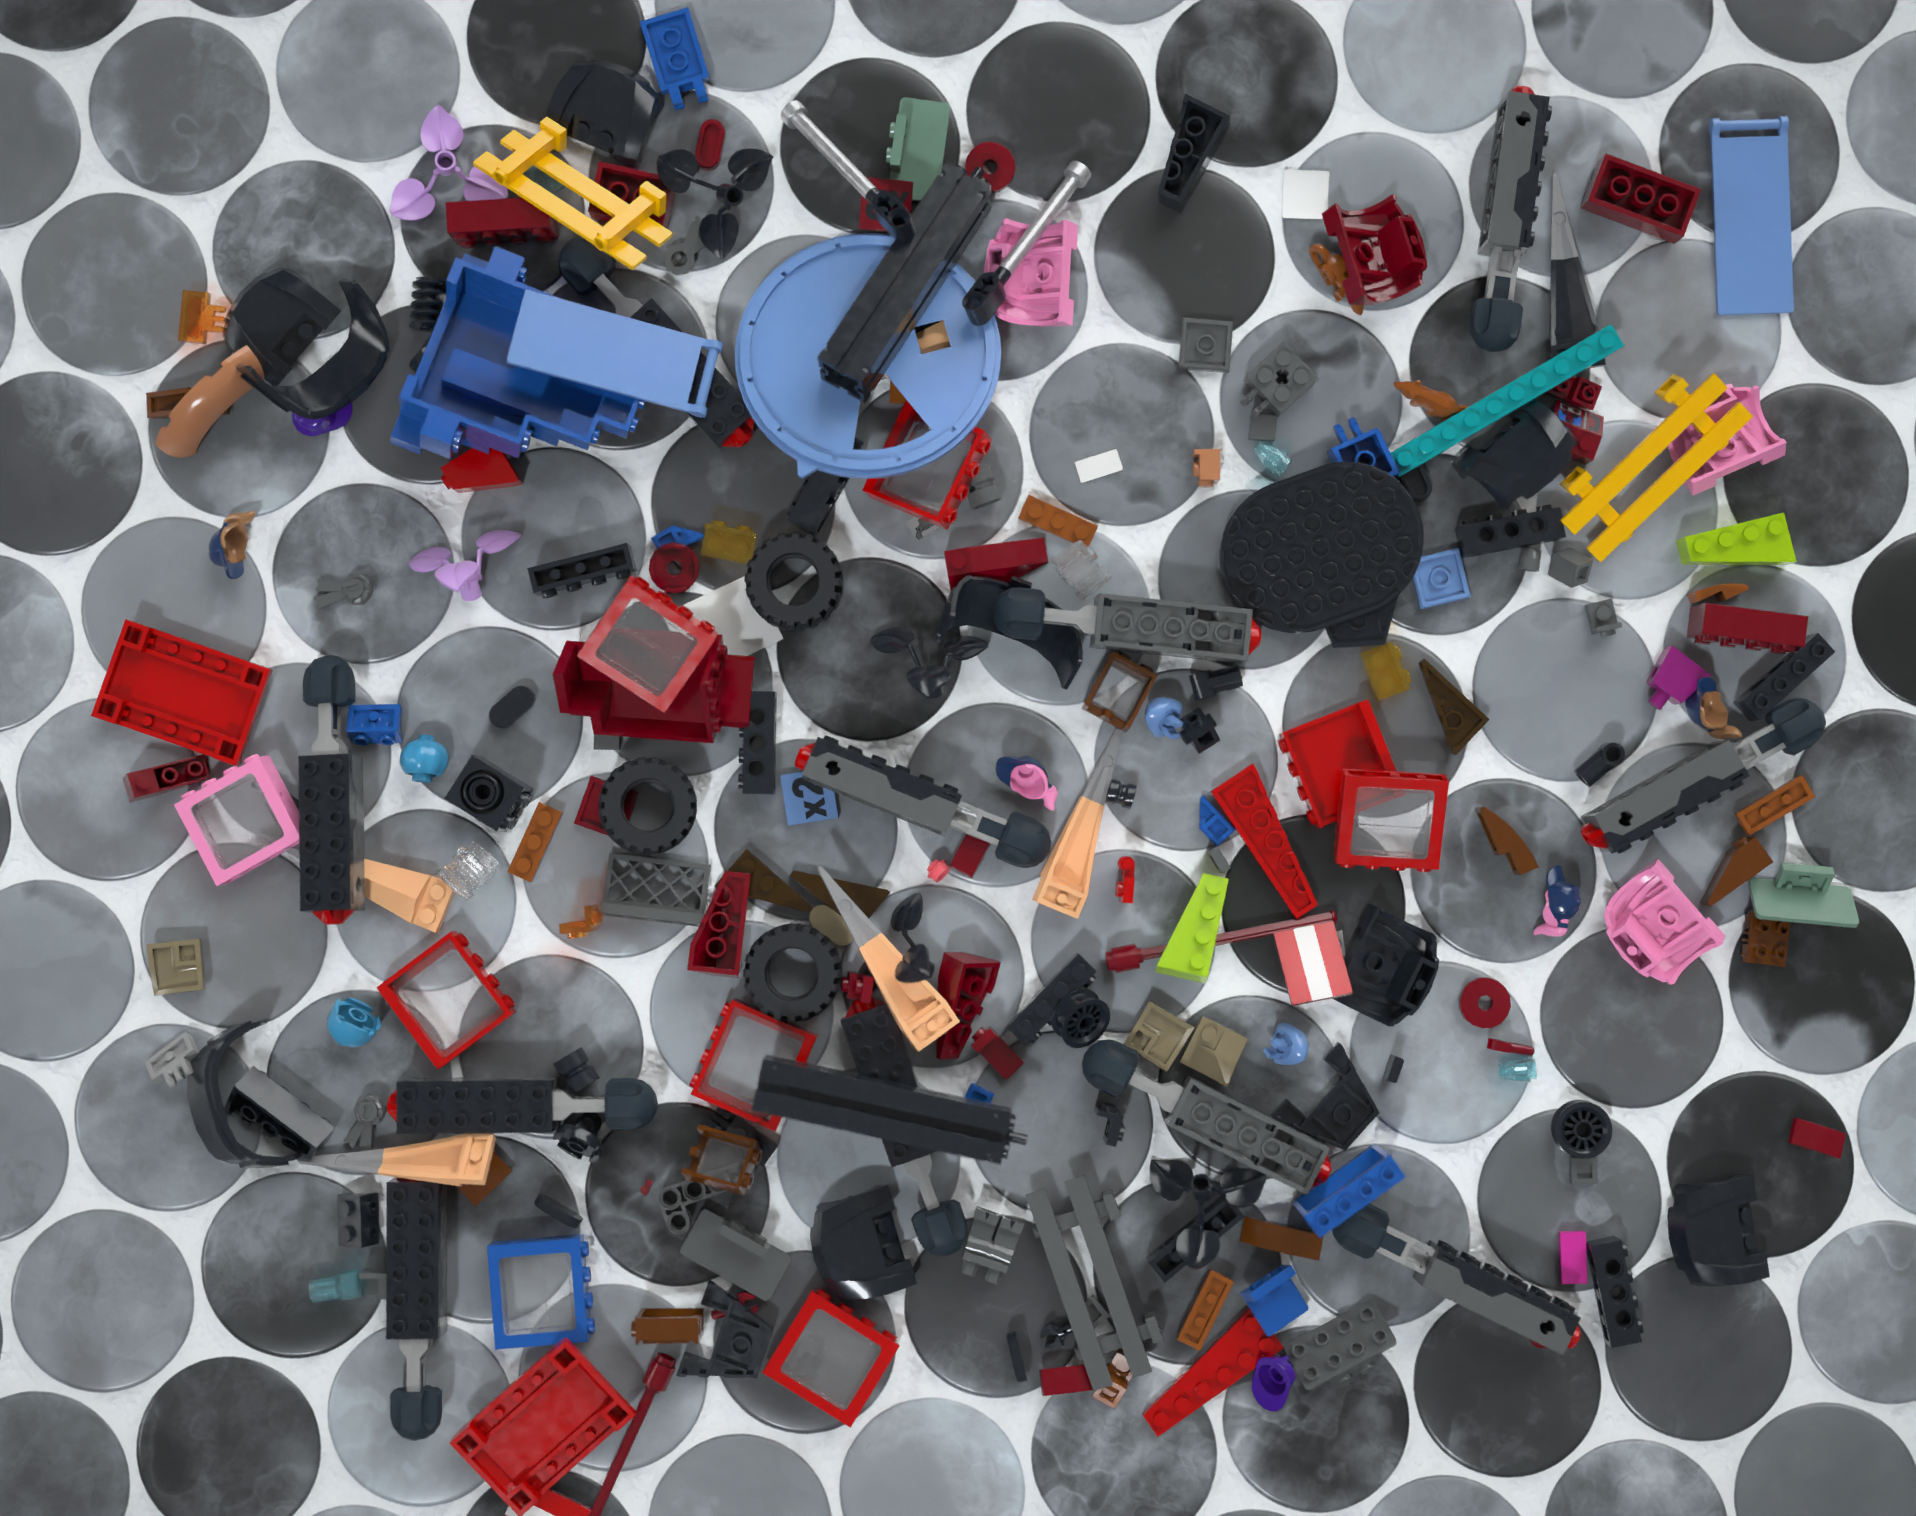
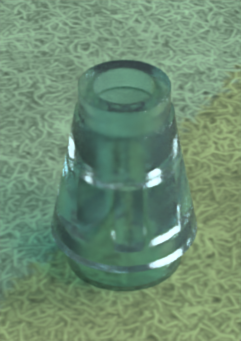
(1273, 458)
(1518, 1070)

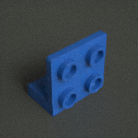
(1275, 1299)

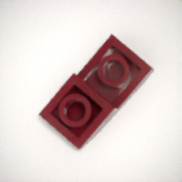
(1577, 392)
(969, 855)
(857, 986)
(1817, 1138)
(1064, 1380)

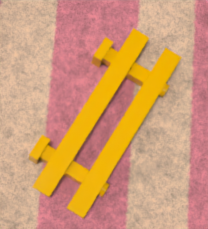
(625, 216)
(1689, 410)

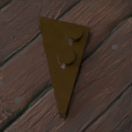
(1456, 713)
(766, 884)
(865, 897)

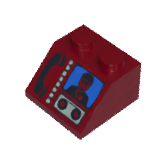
(1586, 428)

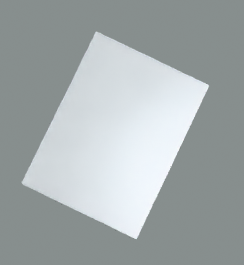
(735, 619)

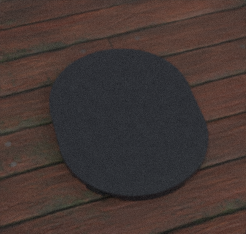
(1321, 547)

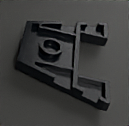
(1363, 630)
(1341, 1112)
(739, 1343)

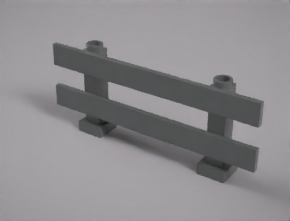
(1128, 1332)

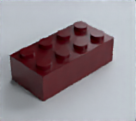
(1640, 198)
(498, 222)
(1747, 627)

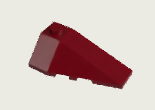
(996, 560)
(719, 939)
(963, 984)

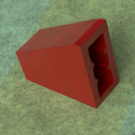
(479, 472)

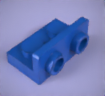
(374, 724)

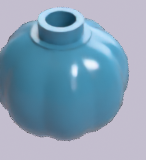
(424, 759)

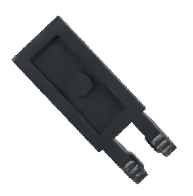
(743, 1128)

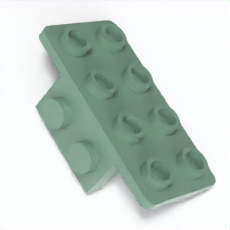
(918, 143)
(1803, 896)

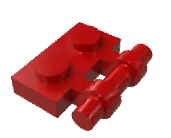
(1125, 888)

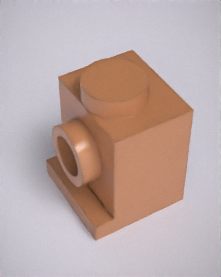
(1206, 467)

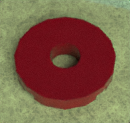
(993, 153)
(674, 552)
(1499, 1005)

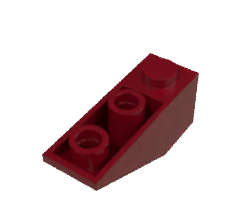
(165, 778)

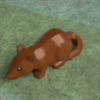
(1332, 272)
(1437, 403)

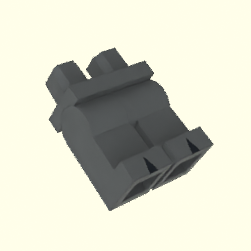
(989, 1252)

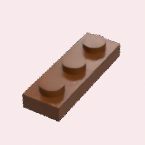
(1057, 521)
(1774, 805)
(535, 842)
(1205, 1309)

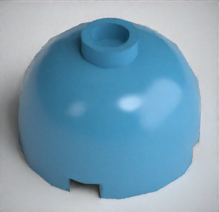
(352, 1023)

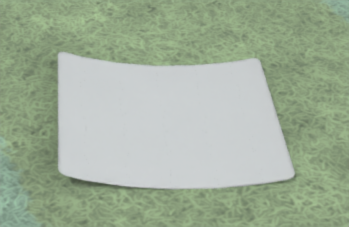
(1305, 194)

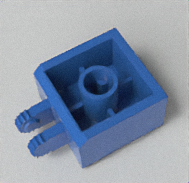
(1365, 446)

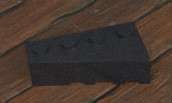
(1194, 144)
(818, 498)

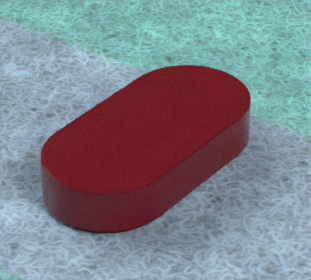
(710, 144)

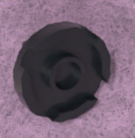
(578, 1140)

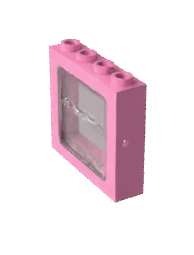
(241, 819)

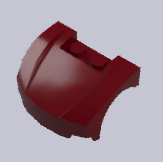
(1379, 251)

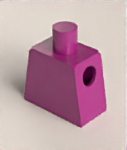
(1673, 678)

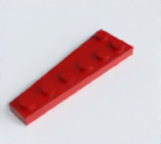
(1256, 821)
(1214, 1371)

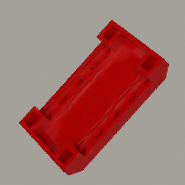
(182, 692)
(542, 1426)

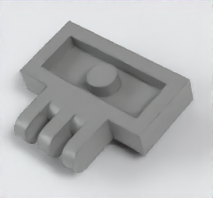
(173, 1060)

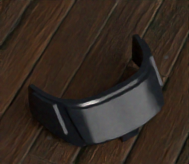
(342, 376)
(973, 604)
(208, 1108)

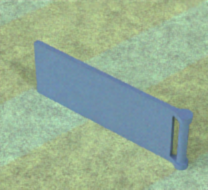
(1751, 218)
(611, 352)

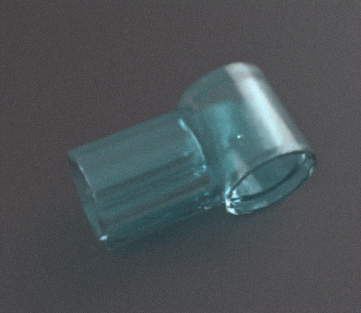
(343, 1285)

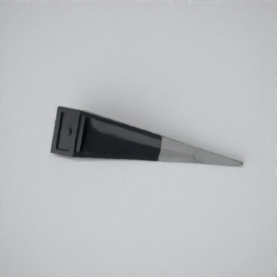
(1570, 304)

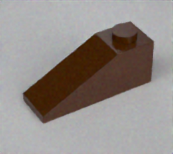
(1737, 866)

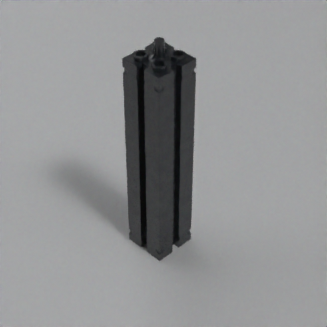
(906, 282)
(885, 1109)

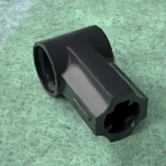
(1210, 683)
(1598, 764)

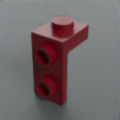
(996, 1052)

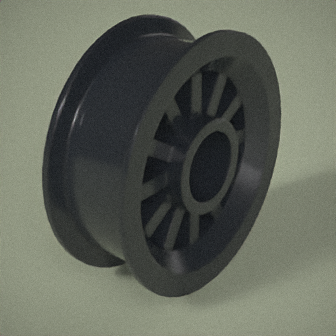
(1080, 1018)
(1576, 1106)

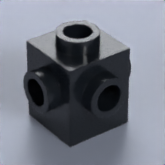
(1199, 730)

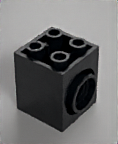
(505, 797)

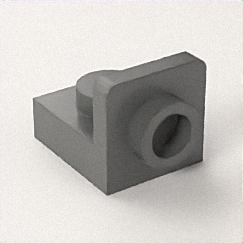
(1602, 618)

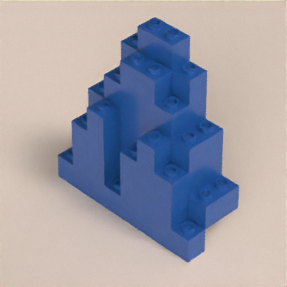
(478, 399)

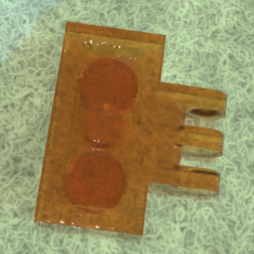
(198, 317)

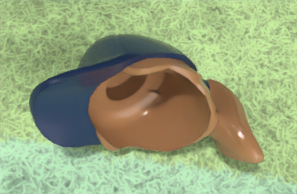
(229, 544)
(1709, 711)

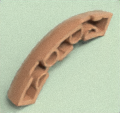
(205, 405)

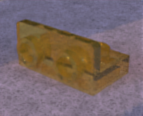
(728, 543)
(1386, 671)

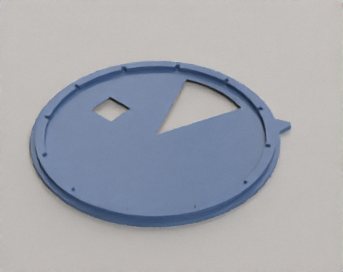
(816, 422)

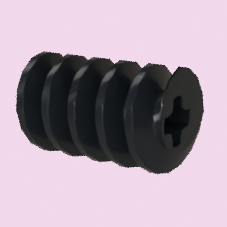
(425, 303)

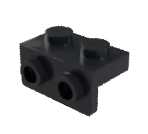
(1114, 1127)
(358, 1220)

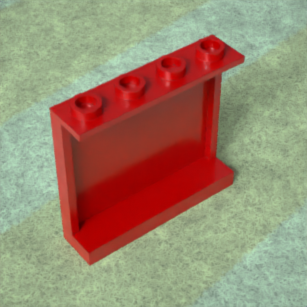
(1324, 747)

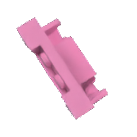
(1040, 285)
(1750, 444)
(1658, 925)

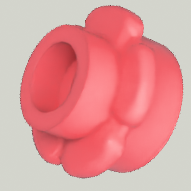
(938, 870)

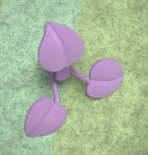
(441, 133)
(466, 574)

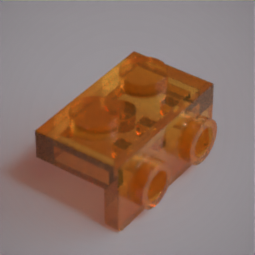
(580, 928)

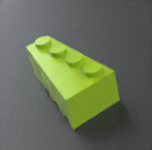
(1747, 543)
(1193, 941)

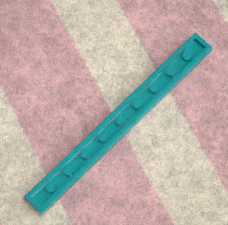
(1506, 400)

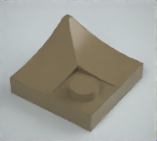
(176, 967)
(1159, 1035)
(1213, 1050)

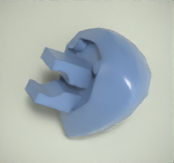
(1163, 717)
(1288, 1045)

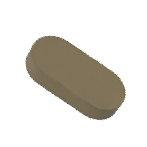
(830, 924)

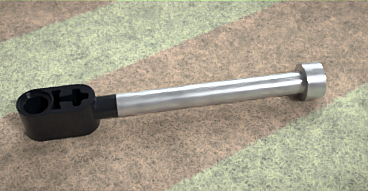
(796, 117)
(988, 290)

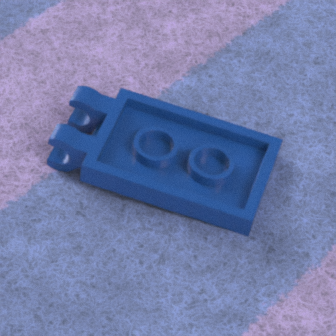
(676, 55)

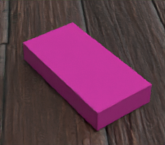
(1572, 1257)

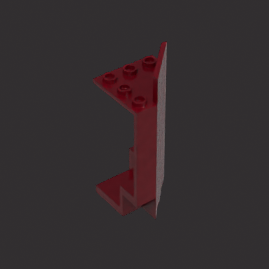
(711, 698)

